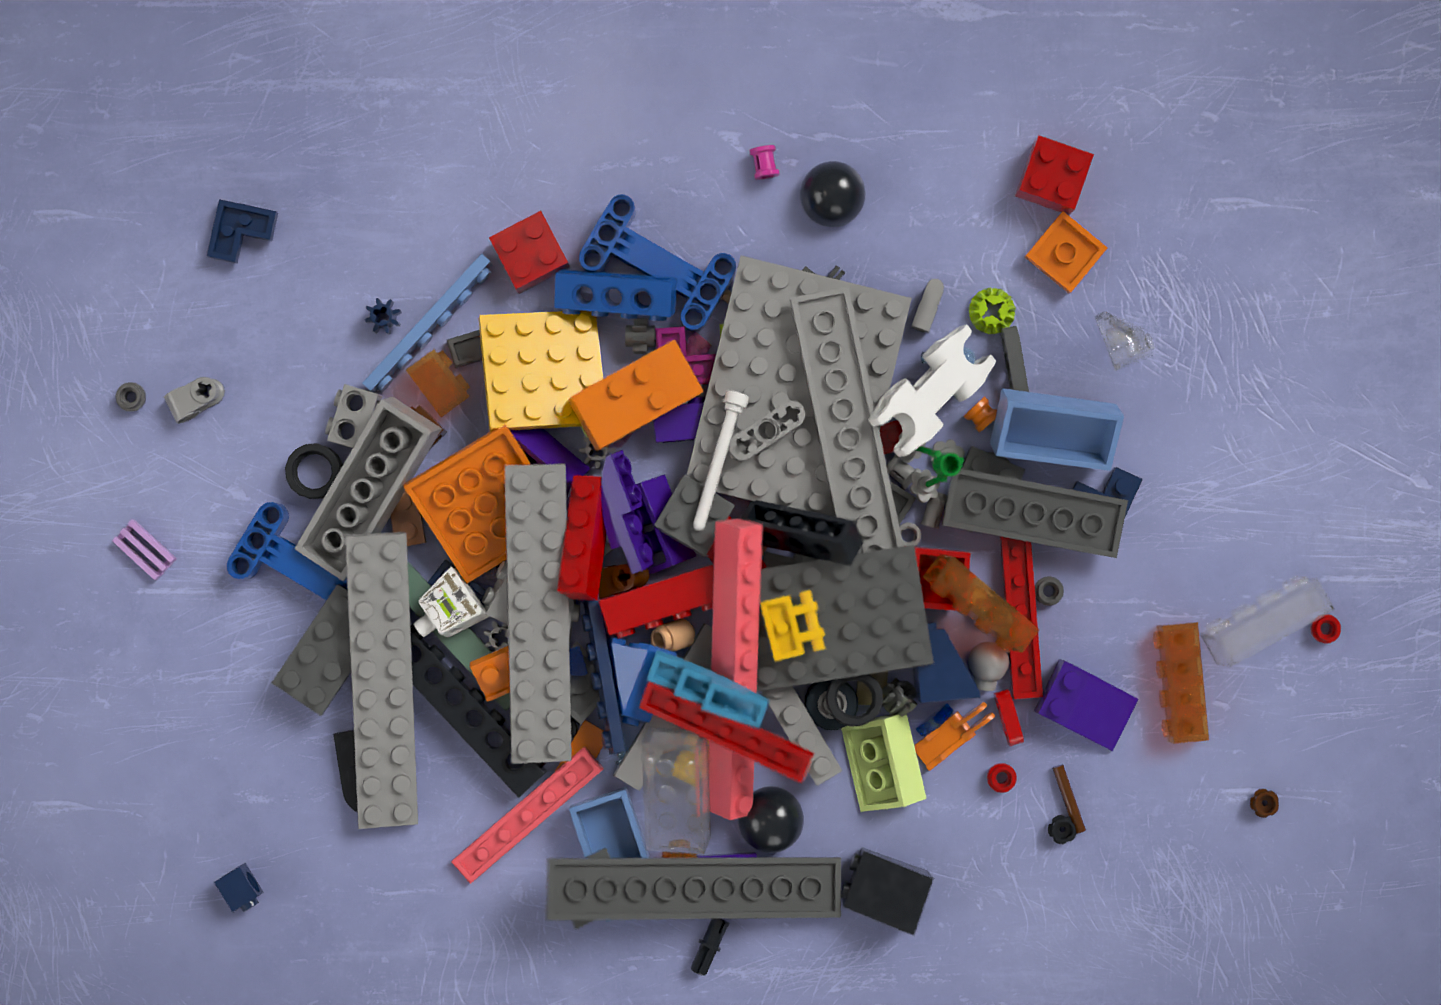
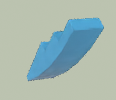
(708, 688)

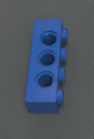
(569, 298)

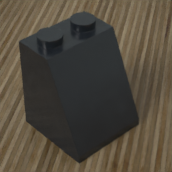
(887, 890)

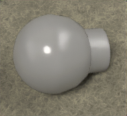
(987, 665)

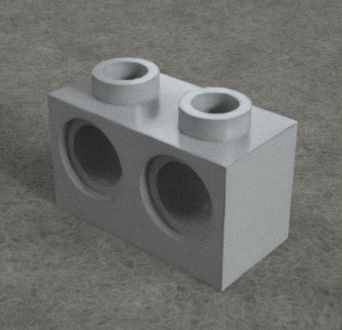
(345, 415)

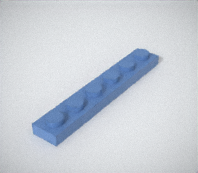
(421, 333)

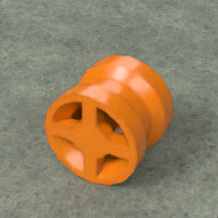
(981, 414)

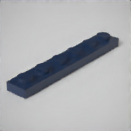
(602, 677)

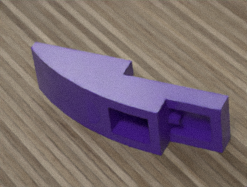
(619, 500)

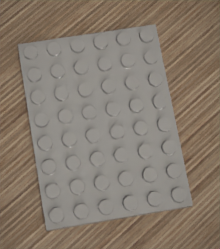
(764, 361)

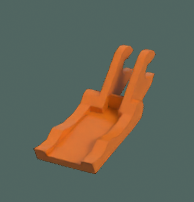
(949, 736)

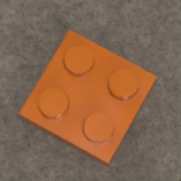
(1066, 252)

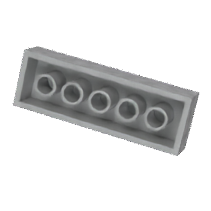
(368, 483)

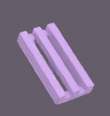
(126, 533)

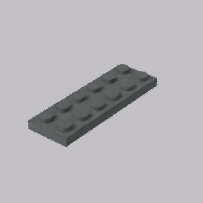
(1035, 512)

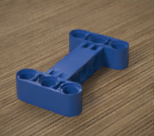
(656, 261)
(279, 555)

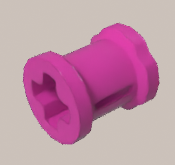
(764, 162)

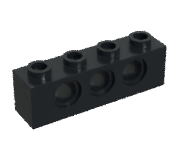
(805, 532)

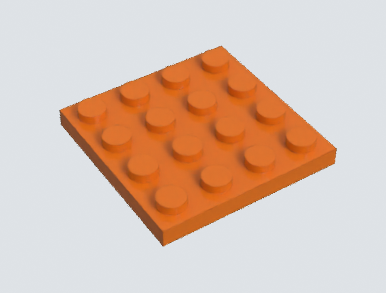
(466, 501)

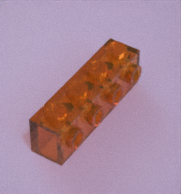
(981, 603)
(1182, 682)

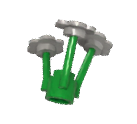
(946, 462)

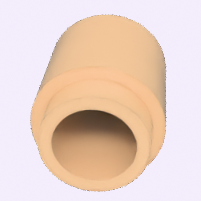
(673, 635)

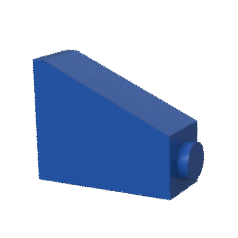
(630, 671)

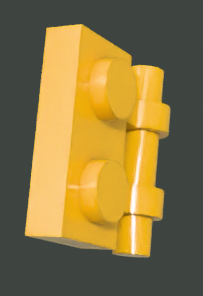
(783, 626)

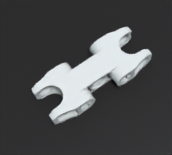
(918, 404)

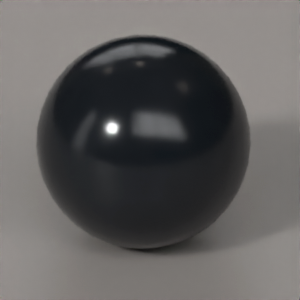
(832, 194)
(772, 821)

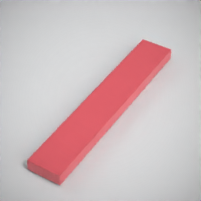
(527, 815)

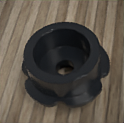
(1054, 829)

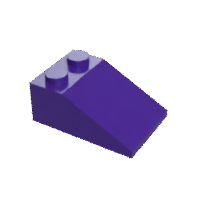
(1086, 704)

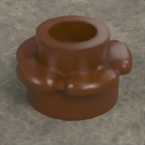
(1271, 806)

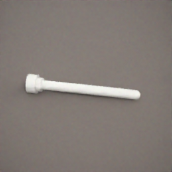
(734, 404)

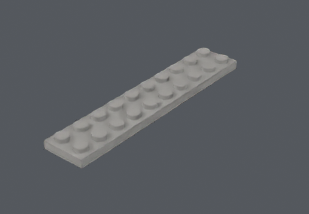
(841, 413)
(537, 614)
(381, 679)

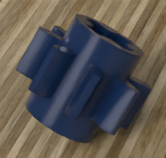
(380, 307)

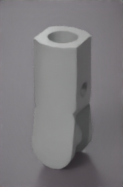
(928, 306)

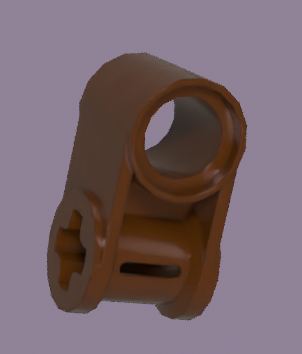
(619, 579)

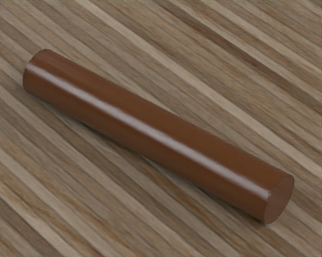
(1068, 798)

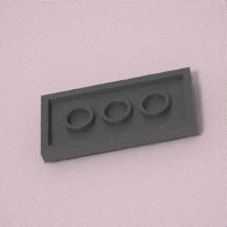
(321, 656)

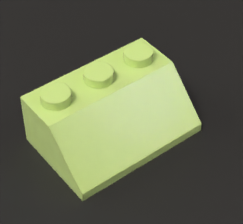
(884, 763)

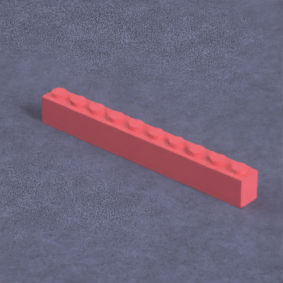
(735, 651)

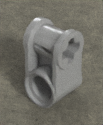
(190, 401)

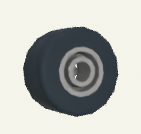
(816, 704)

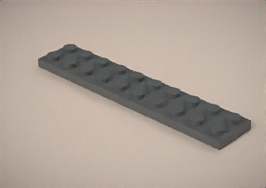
(693, 888)

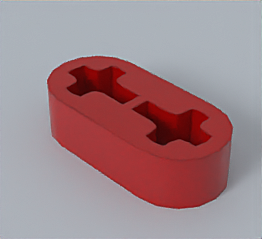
(1008, 717)

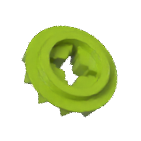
(990, 324)

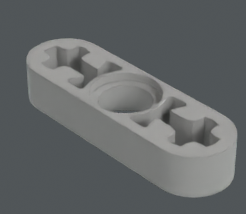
(780, 411)

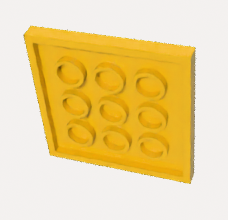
(536, 366)

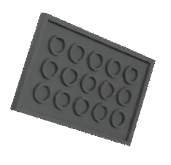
(868, 616)

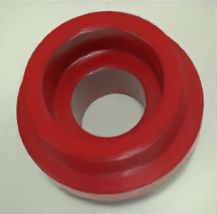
(1334, 629)
(1009, 782)

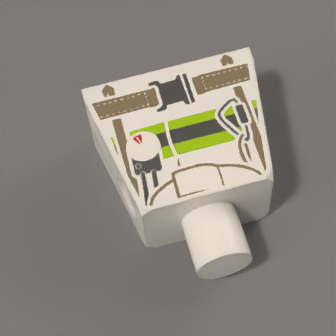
(449, 606)

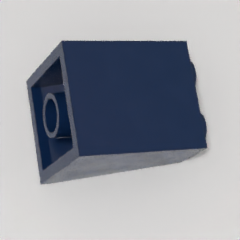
(948, 675)

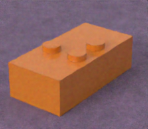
(635, 395)

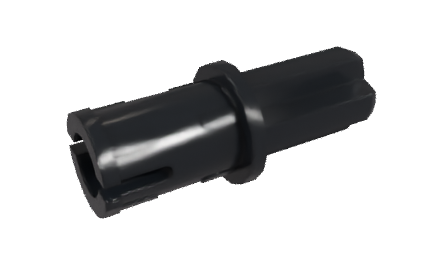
(709, 946)

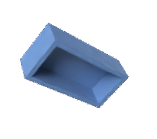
(1056, 429)
(610, 824)

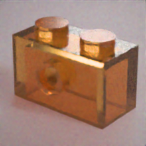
(438, 381)

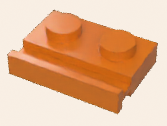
(493, 673)

